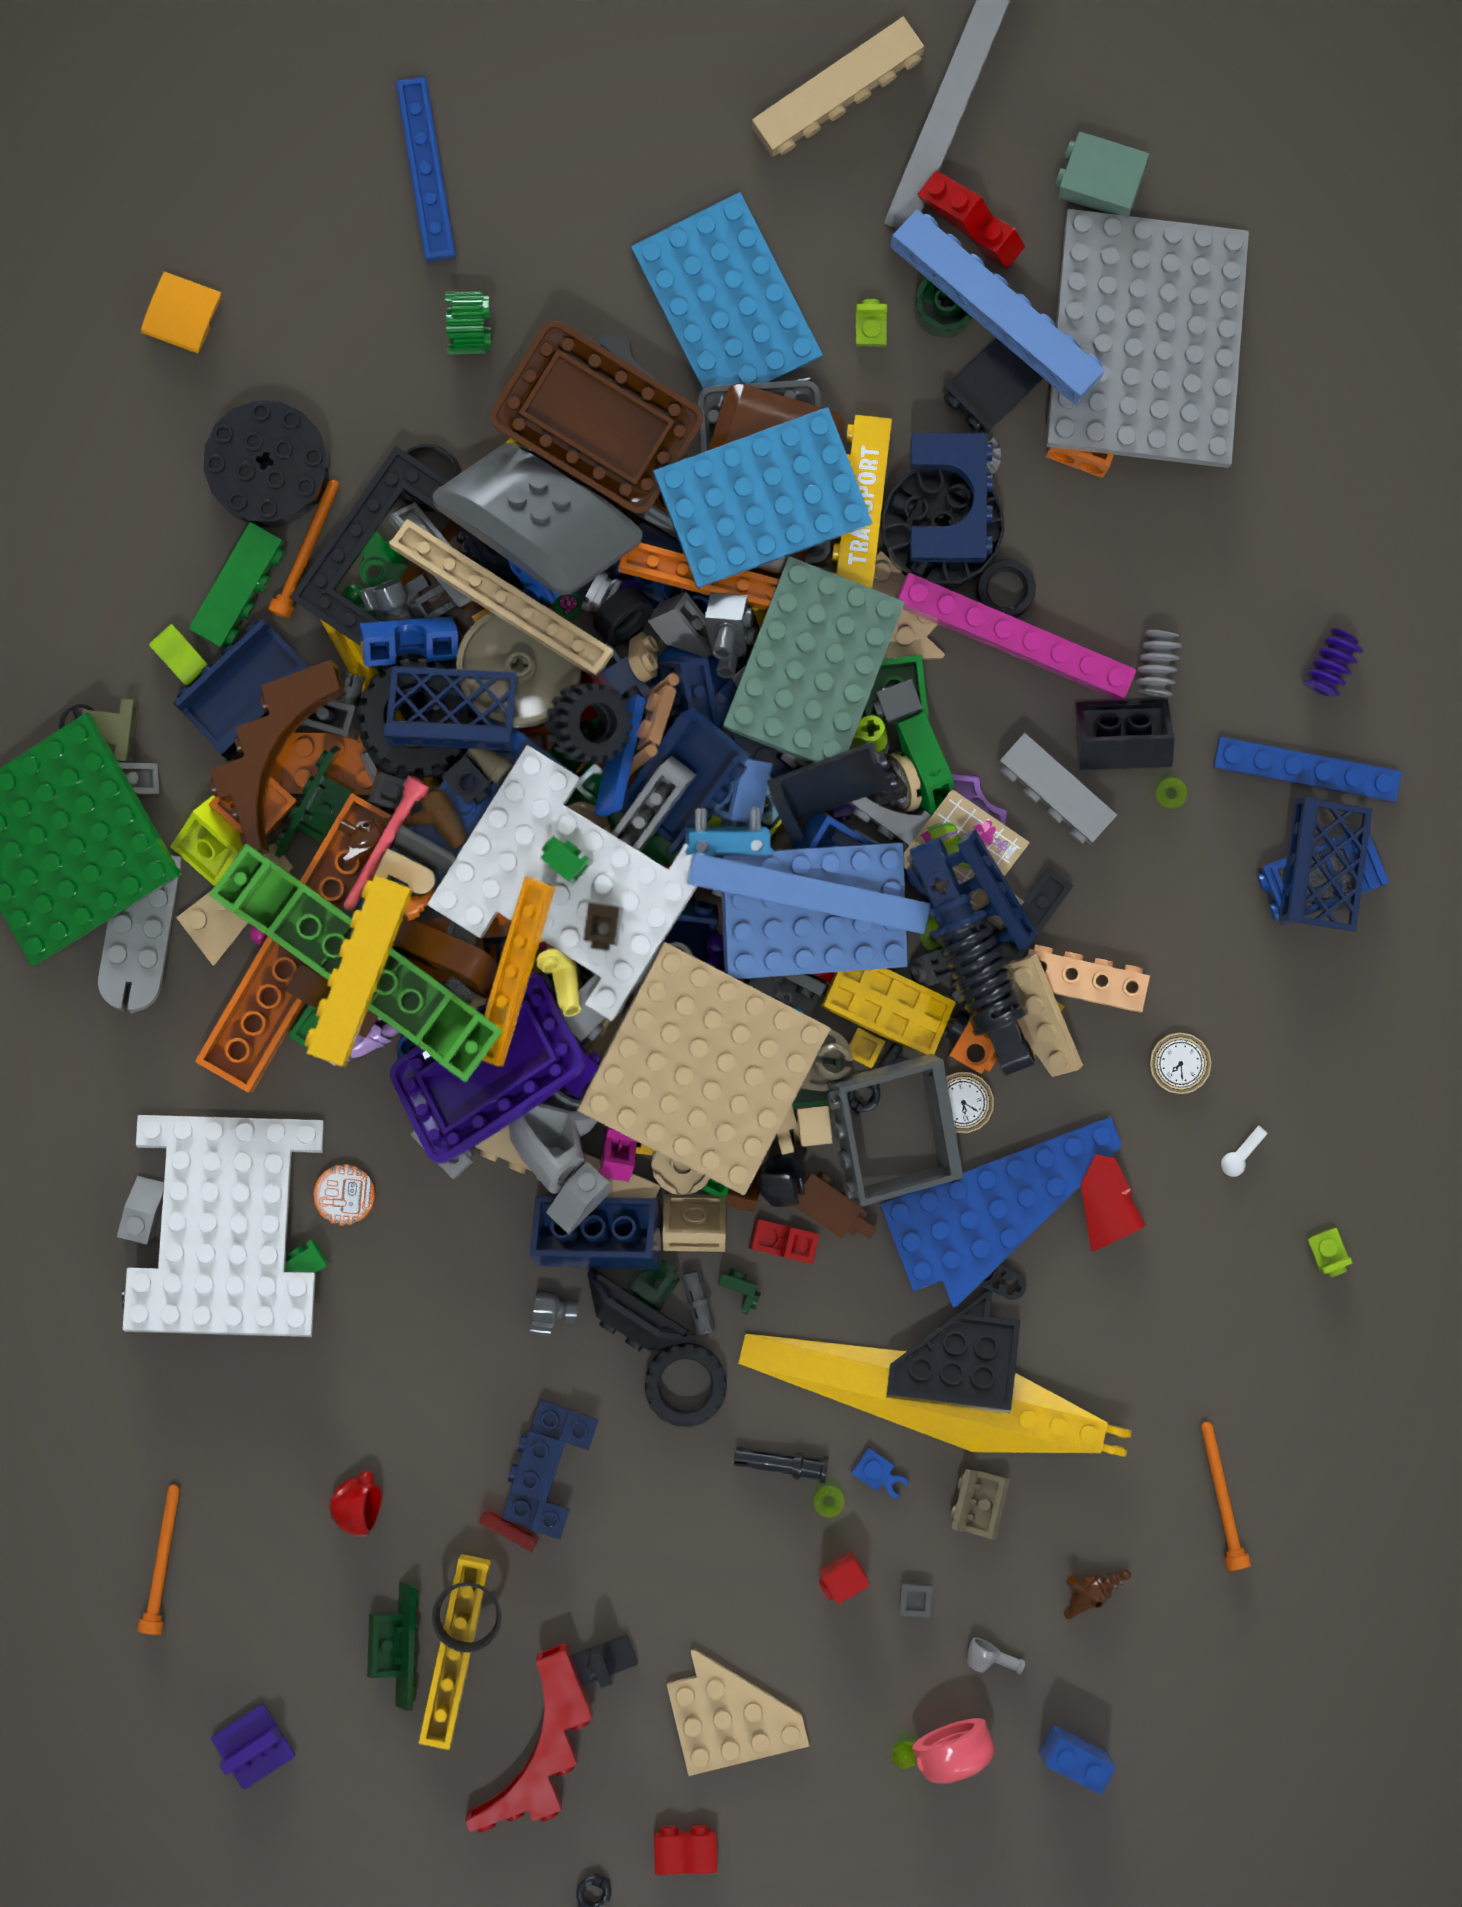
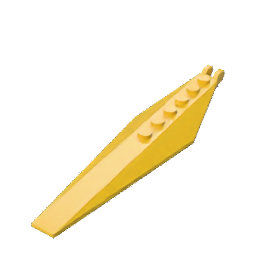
(860, 1379)

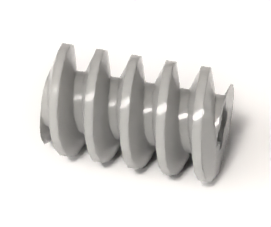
(1158, 663)

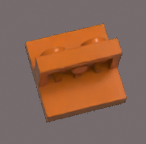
(276, 806)

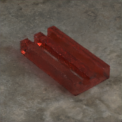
(508, 1530)

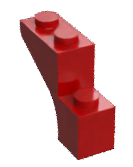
(972, 217)

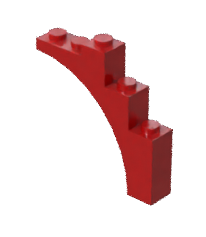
(534, 1786)

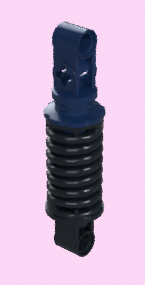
(969, 941)

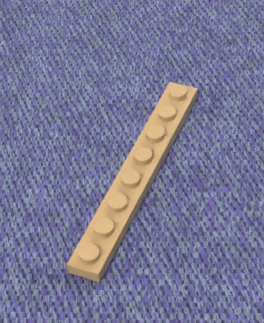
(501, 598)

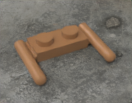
(651, 730)

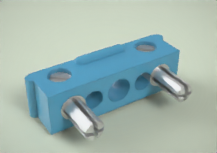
(728, 840)

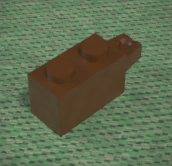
(832, 1207)

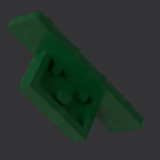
(320, 806)
(393, 1644)

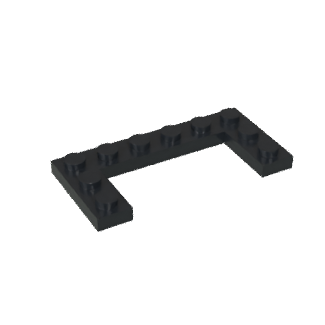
(318, 587)

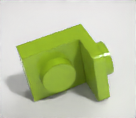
(871, 324)
(1329, 1252)

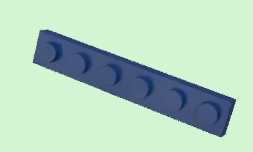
(1307, 769)

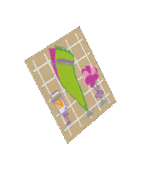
(955, 819)

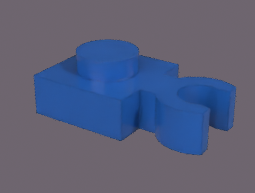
(876, 1470)

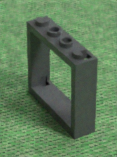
(942, 1126)

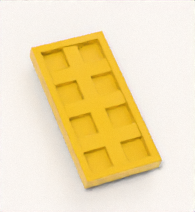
(890, 1007)

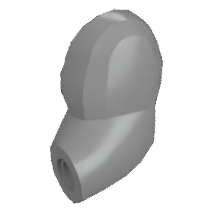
(550, 1138)

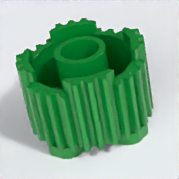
(466, 322)

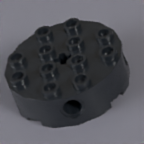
(250, 437)
(929, 498)

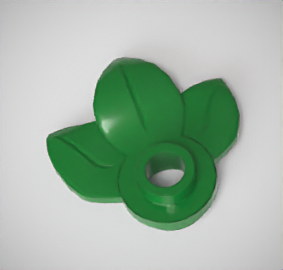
(389, 561)

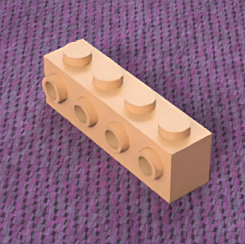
(1093, 981)

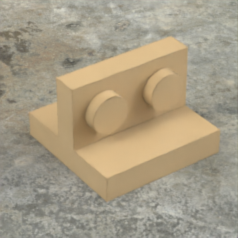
(694, 1222)

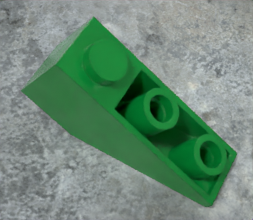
(924, 751)

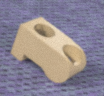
(417, 876)

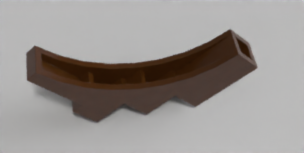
(246, 779)

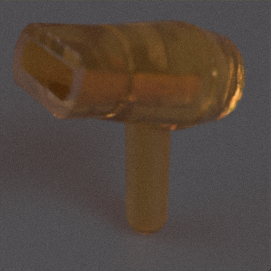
(443, 815)

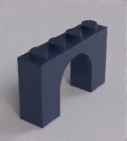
(968, 458)

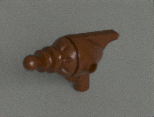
(362, 837)
(1092, 1591)

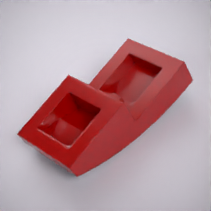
(784, 1241)

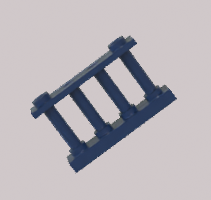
(991, 880)

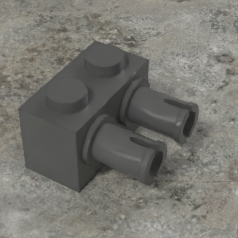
(729, 630)
(340, 715)

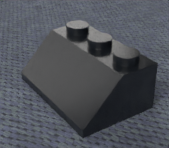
(1124, 734)

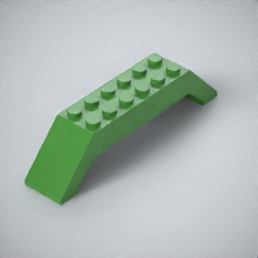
(315, 932)

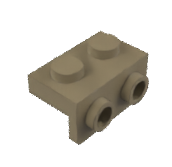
(979, 1503)

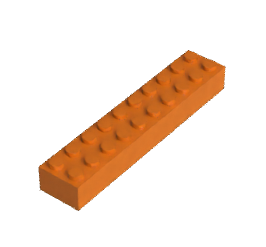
(261, 1008)

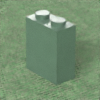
(1102, 174)

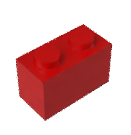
(843, 1578)

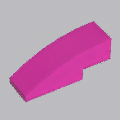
(617, 1155)

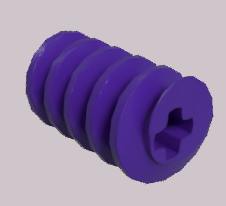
(1333, 663)

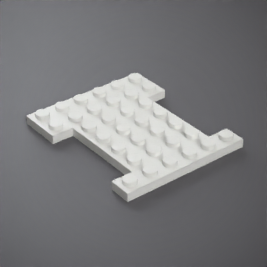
(509, 847)
(224, 1229)

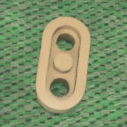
(643, 656)

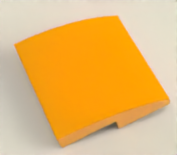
(181, 312)

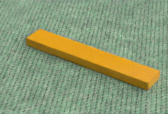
(517, 963)

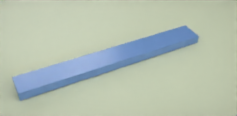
(808, 893)

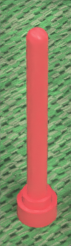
(413, 791)

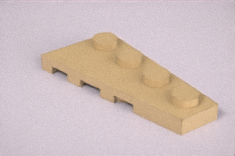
(215, 926)
(1044, 1023)

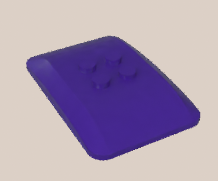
(459, 1114)

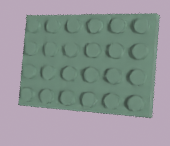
(813, 663)

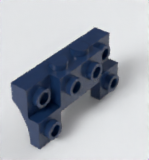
(538, 1465)

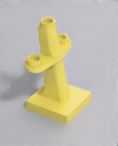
(565, 976)

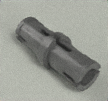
(698, 1303)

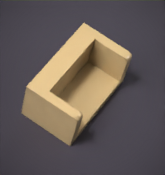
(813, 1126)

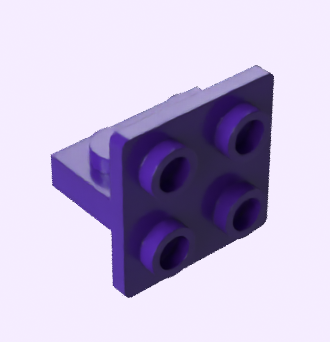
(252, 1747)

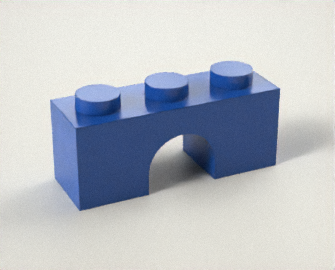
(388, 639)

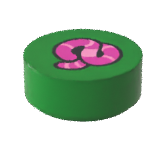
(568, 606)

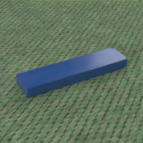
(617, 770)

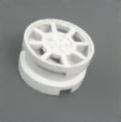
(599, 591)

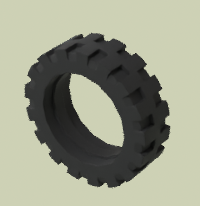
(666, 1411)

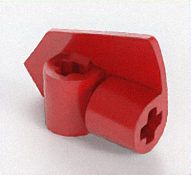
(1108, 1203)

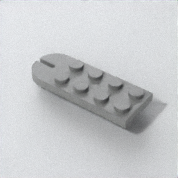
(138, 949)

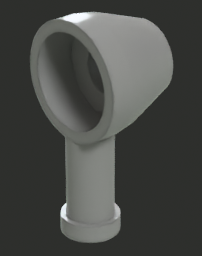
(984, 1654)

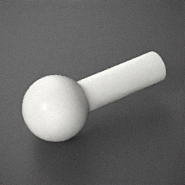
(1234, 1163)

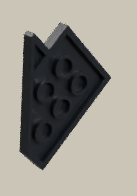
(961, 1362)

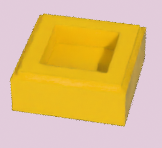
(865, 1047)

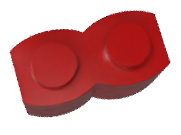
(685, 1851)

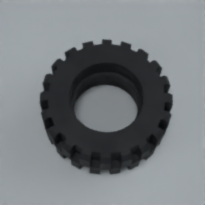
(398, 758)

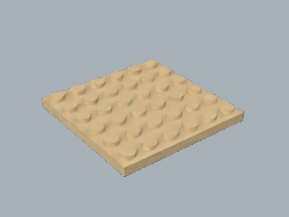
(703, 1068)

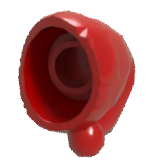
(356, 1504)

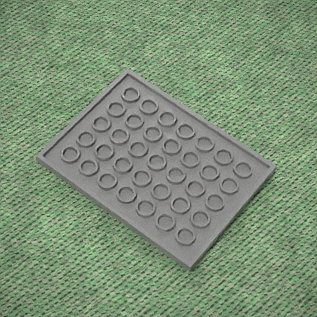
(1167, 326)

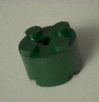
(935, 318)

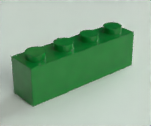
(237, 586)

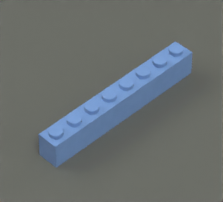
(997, 307)

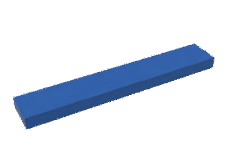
(425, 169)

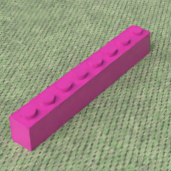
(1015, 637)

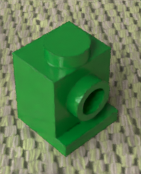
(565, 859)
(308, 1260)

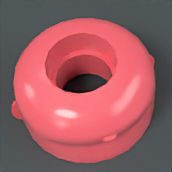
(954, 1751)

